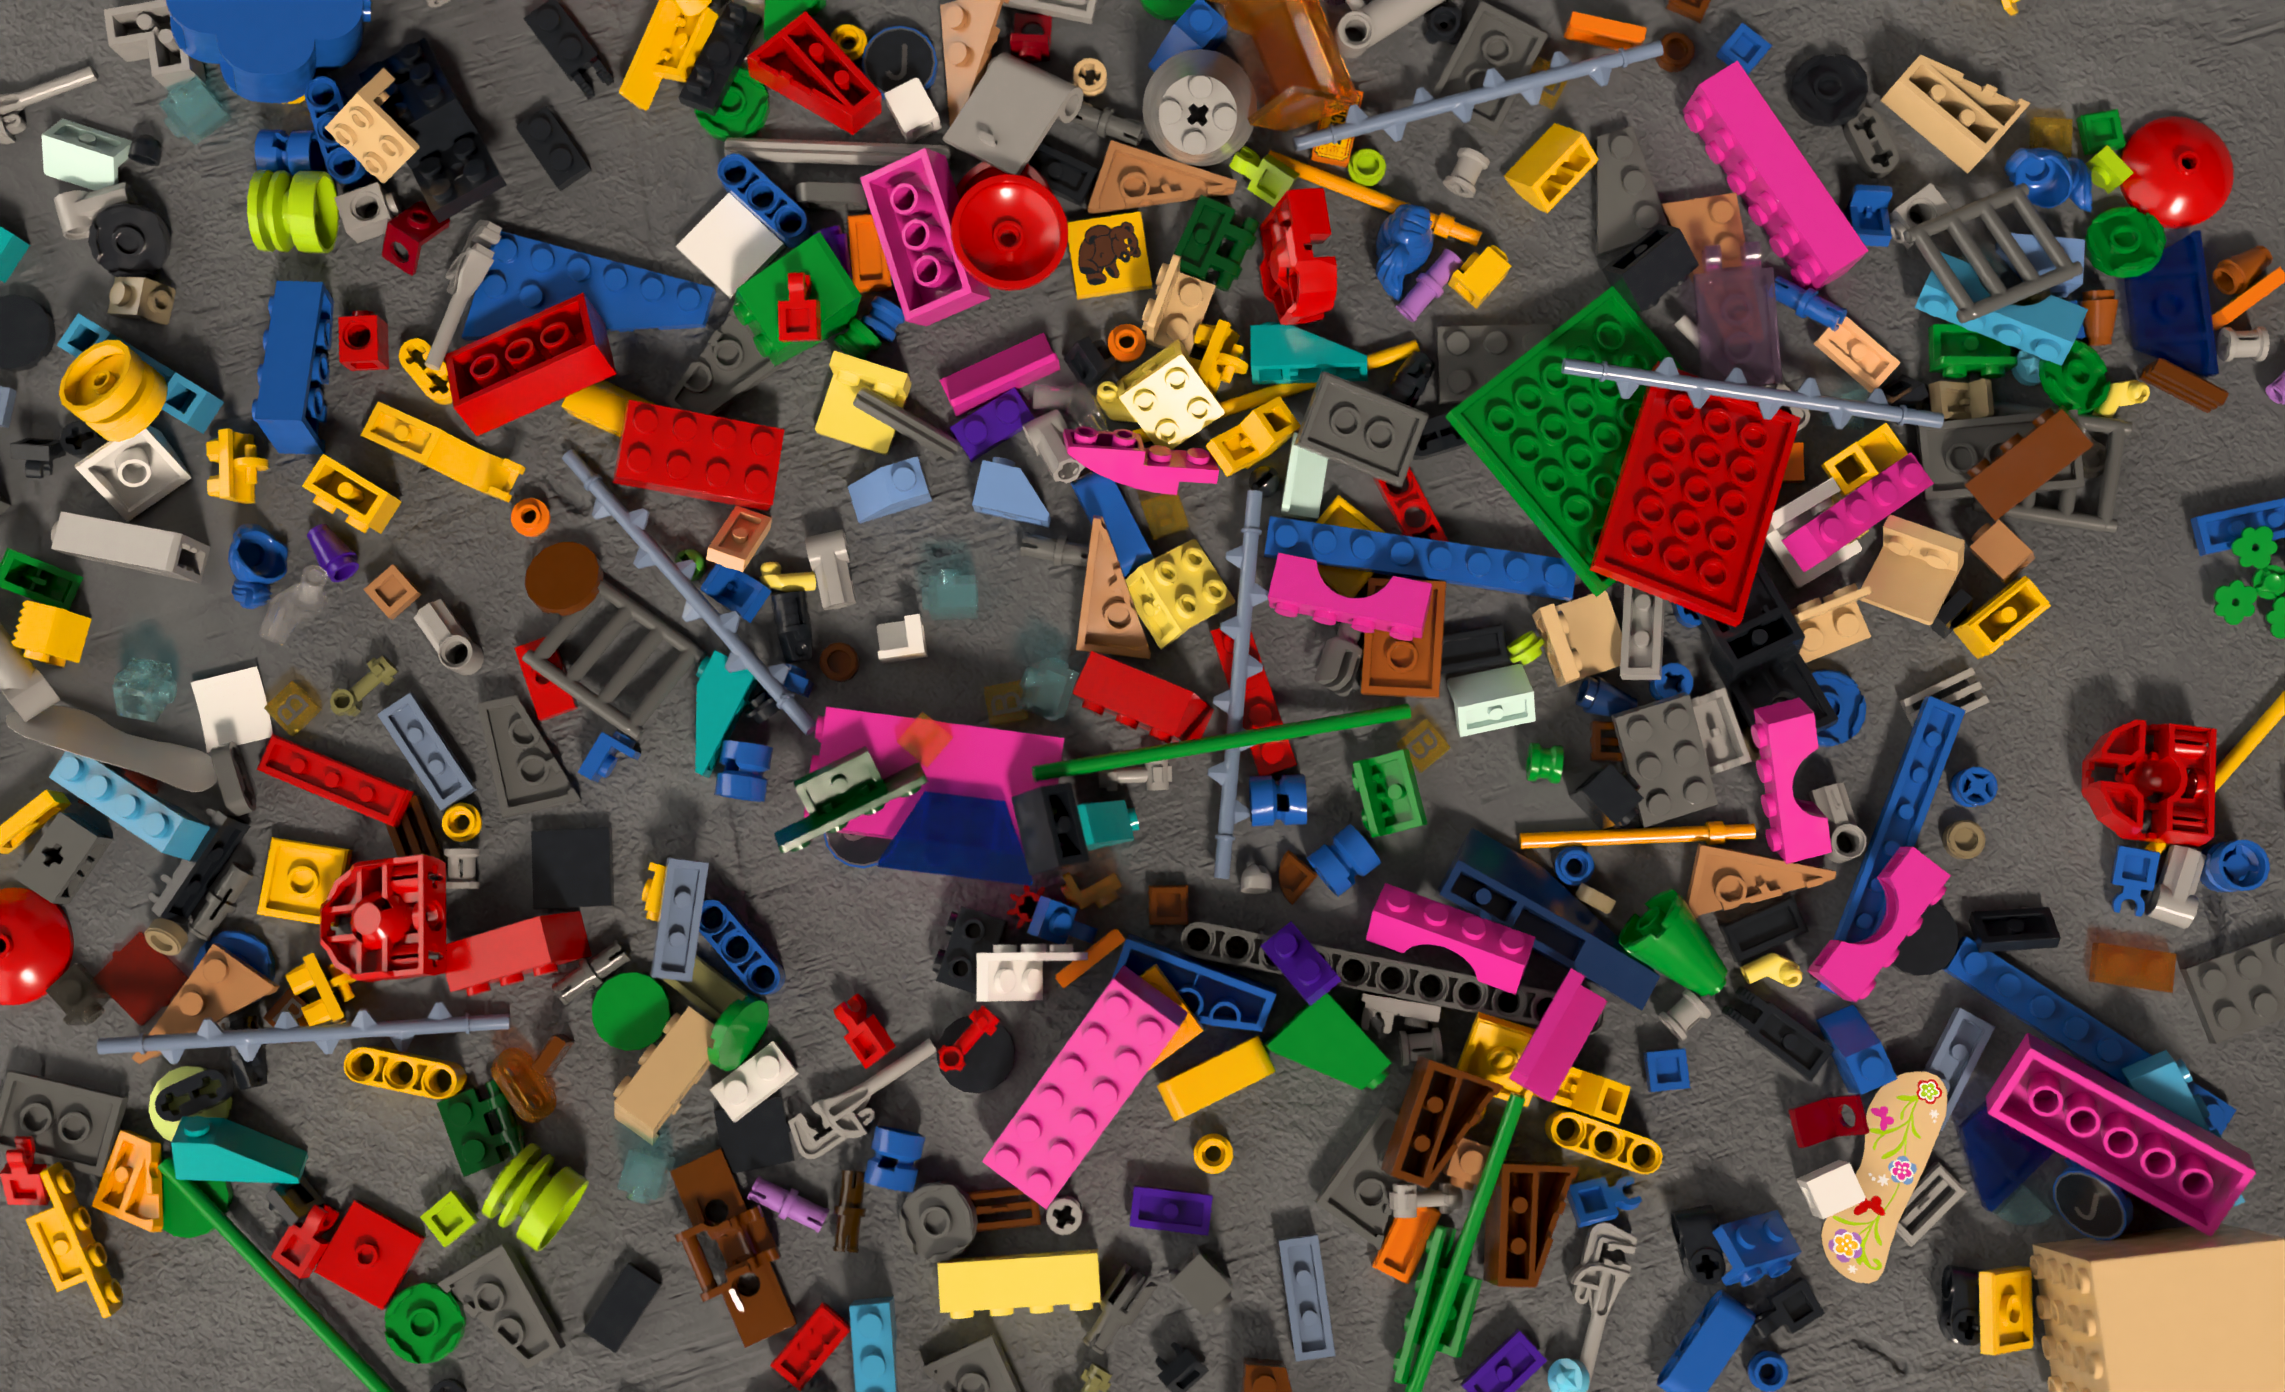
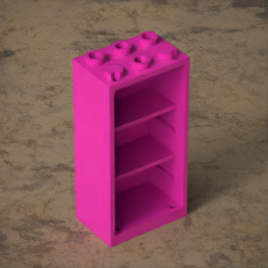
(974, 764)

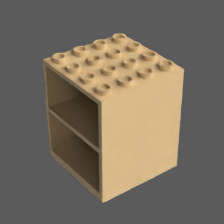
(2164, 1311)

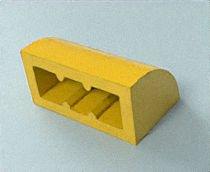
(1551, 167)
(601, 405)

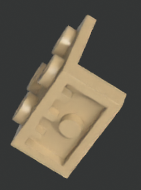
(371, 132)
(1178, 307)
(1914, 570)
(1832, 624)
(1580, 637)

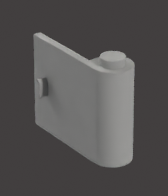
(1014, 109)

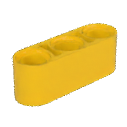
(387, 1072)
(1216, 1078)
(1622, 1142)

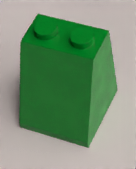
(758, 298)
(1331, 1044)

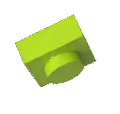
(2108, 170)
(449, 1218)

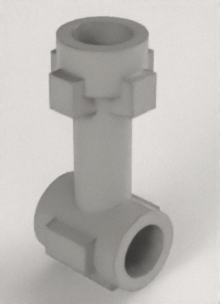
(1155, 774)
(1406, 1199)

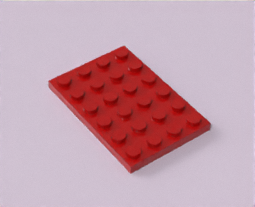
(1695, 500)

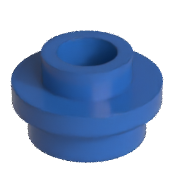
(1586, 866)
(1778, 1376)

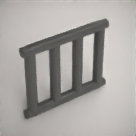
(2000, 296)
(2065, 513)
(602, 702)

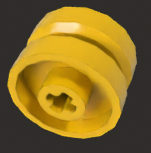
(113, 390)

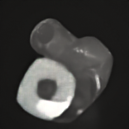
(1075, 399)
(295, 605)

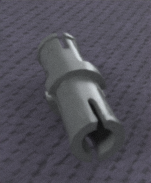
(1109, 123)
(1055, 550)
(206, 922)
(591, 972)

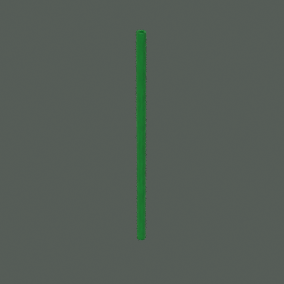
(1220, 742)
(1465, 1243)
(276, 1280)

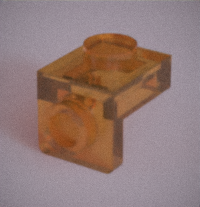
(1100, 893)

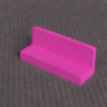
(999, 374)
(1558, 1037)

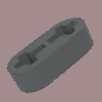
(1874, 140)
(830, 196)
(233, 779)

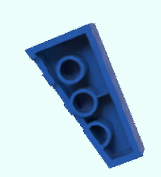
(295, 367)
(1208, 990)

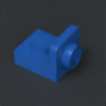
(601, 757)

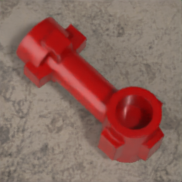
(953, 1056)

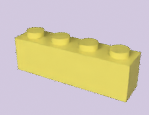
(1019, 1281)

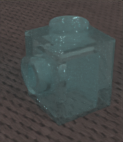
(193, 111)
(951, 596)
(1047, 688)
(645, 1174)

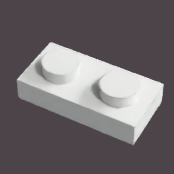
(754, 1081)

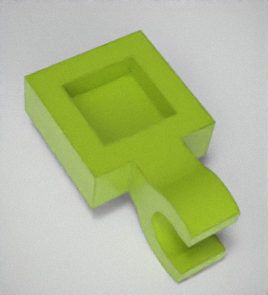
(1268, 177)

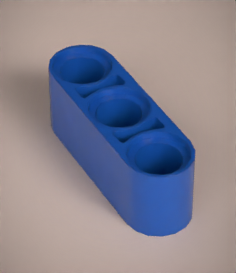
(334, 155)
(756, 185)
(1103, 498)
(757, 955)
(1707, 1345)

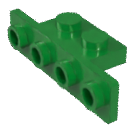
(1428, 1288)

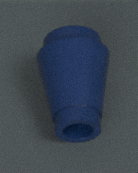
(1602, 697)

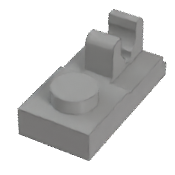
(1415, 1013)

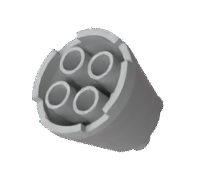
(1199, 79)

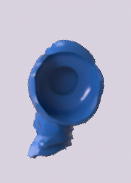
(2051, 177)
(1402, 246)
(256, 562)

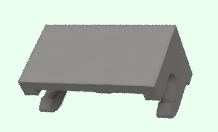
(1720, 732)

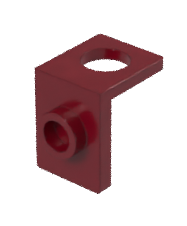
(1031, 46)
(412, 230)
(1824, 1120)

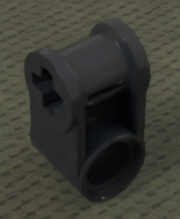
(1695, 1239)
(1960, 1304)

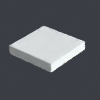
(730, 245)

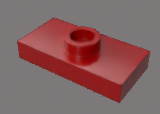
(546, 696)
(811, 1346)

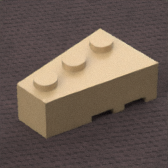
(1952, 111)
(665, 1075)

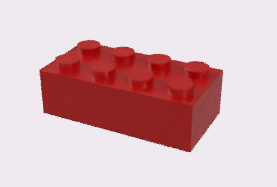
(529, 364)
(698, 455)

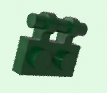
(1204, 236)
(472, 1132)

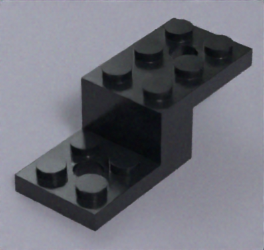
(441, 127)
(1763, 656)

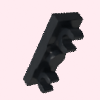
(721, 59)
(195, 876)

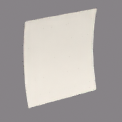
(232, 708)

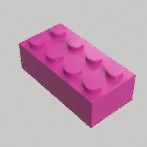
(913, 218)

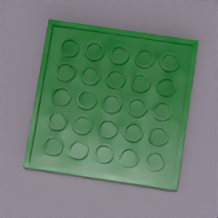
(1560, 435)

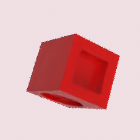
(372, 355)

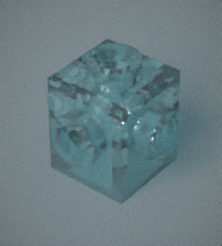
(144, 689)

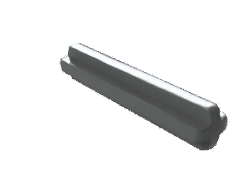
(906, 423)

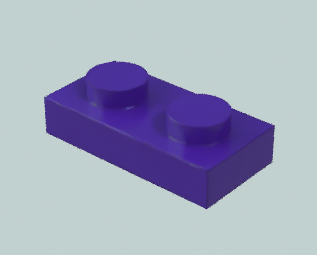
(992, 424)
(1300, 963)
(1171, 1210)
(1506, 1367)

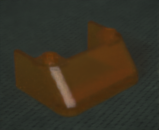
(1298, 59)

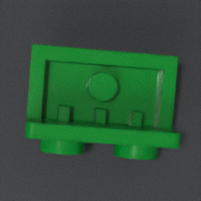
(1962, 351)
(1389, 793)

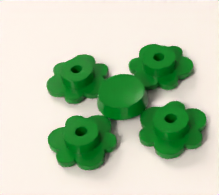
(2266, 581)

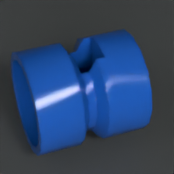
(289, 153)
(743, 771)
(1263, 800)
(1344, 860)
(2234, 866)
(896, 1144)

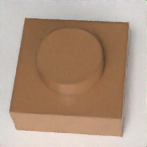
(392, 591)

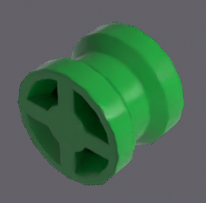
(857, 340)
(1544, 763)

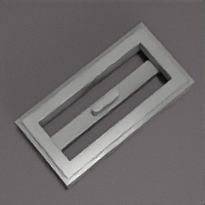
(1973, 687)
(1938, 1211)

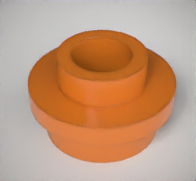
(1126, 354)
(540, 523)

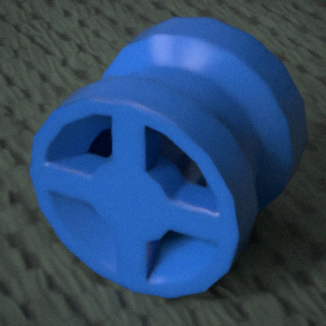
(883, 318)
(1667, 686)
(1981, 783)

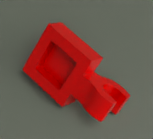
(799, 317)
(865, 1034)
(22, 1177)
(302, 1243)

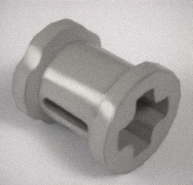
(1466, 172)
(2243, 344)
(468, 880)
(1684, 1015)
(1420, 1044)
(1069, 1226)

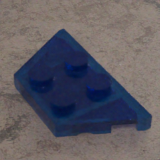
(2173, 309)
(959, 840)
(1998, 1156)

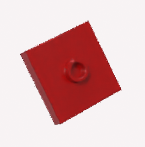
(369, 1254)

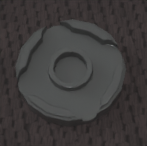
(938, 1221)

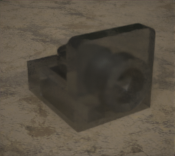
(79, 996)

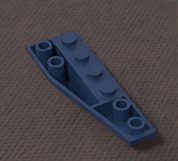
(1522, 895)

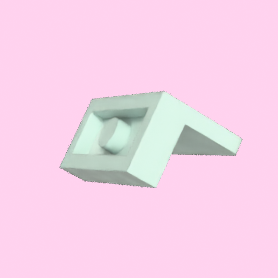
(83, 155)
(1303, 483)
(1492, 699)

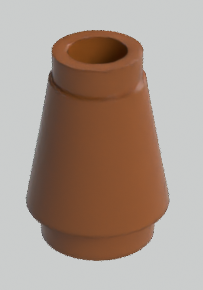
(2240, 270)
(2100, 316)

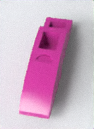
(1126, 461)

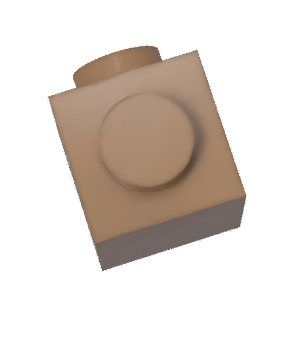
(2001, 551)
(1467, 1163)

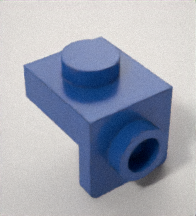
(1869, 214)
(735, 591)

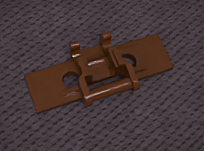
(743, 1243)

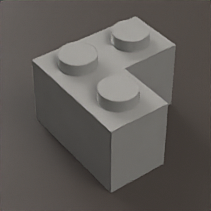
(145, 33)

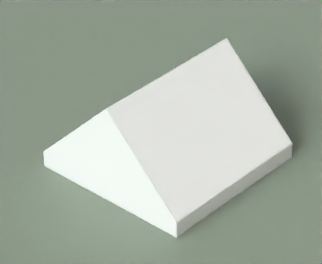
(134, 471)

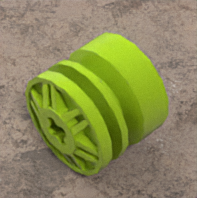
(292, 211)
(537, 1198)

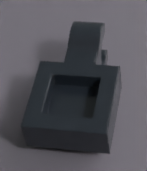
(1792, 1307)

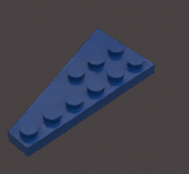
(538, 275)

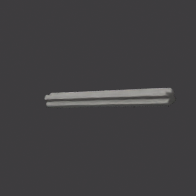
(825, 151)

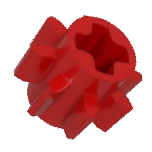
(1021, 901)

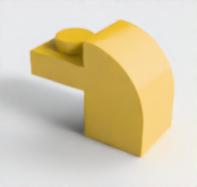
(1254, 438)
(1864, 459)
(1592, 1095)

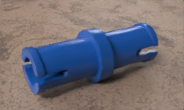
(1809, 304)

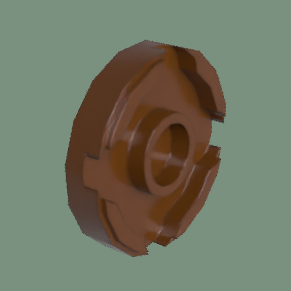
(563, 578)

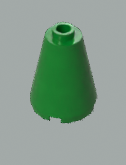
(1674, 944)

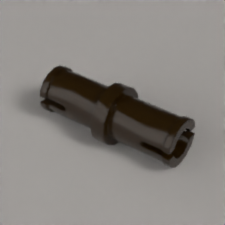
(849, 1211)

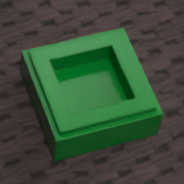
(2100, 130)

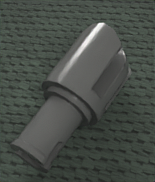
(1340, 661)
(1114, 1312)

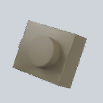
(141, 299)
(1962, 399)

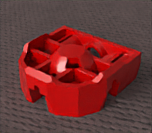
(1287, 242)
(2161, 772)
(392, 940)

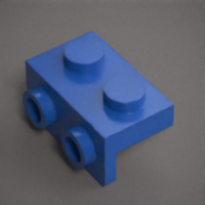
(1757, 1247)

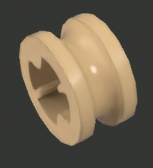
(1100, 72)

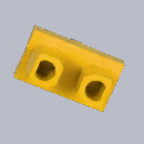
(1221, 354)
(237, 466)
(311, 975)

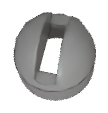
(1256, 880)

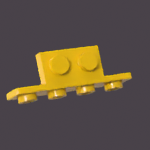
(666, 51)
(68, 1243)

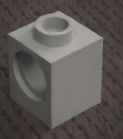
(1926, 203)
(353, 208)

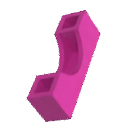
(1857, 512)
(1396, 608)
(1785, 738)
(1909, 887)
(1492, 949)

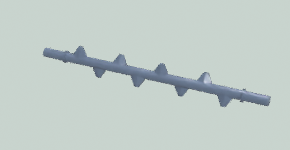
(1462, 103)
(1736, 387)
(696, 605)
(1243, 667)
(288, 1031)

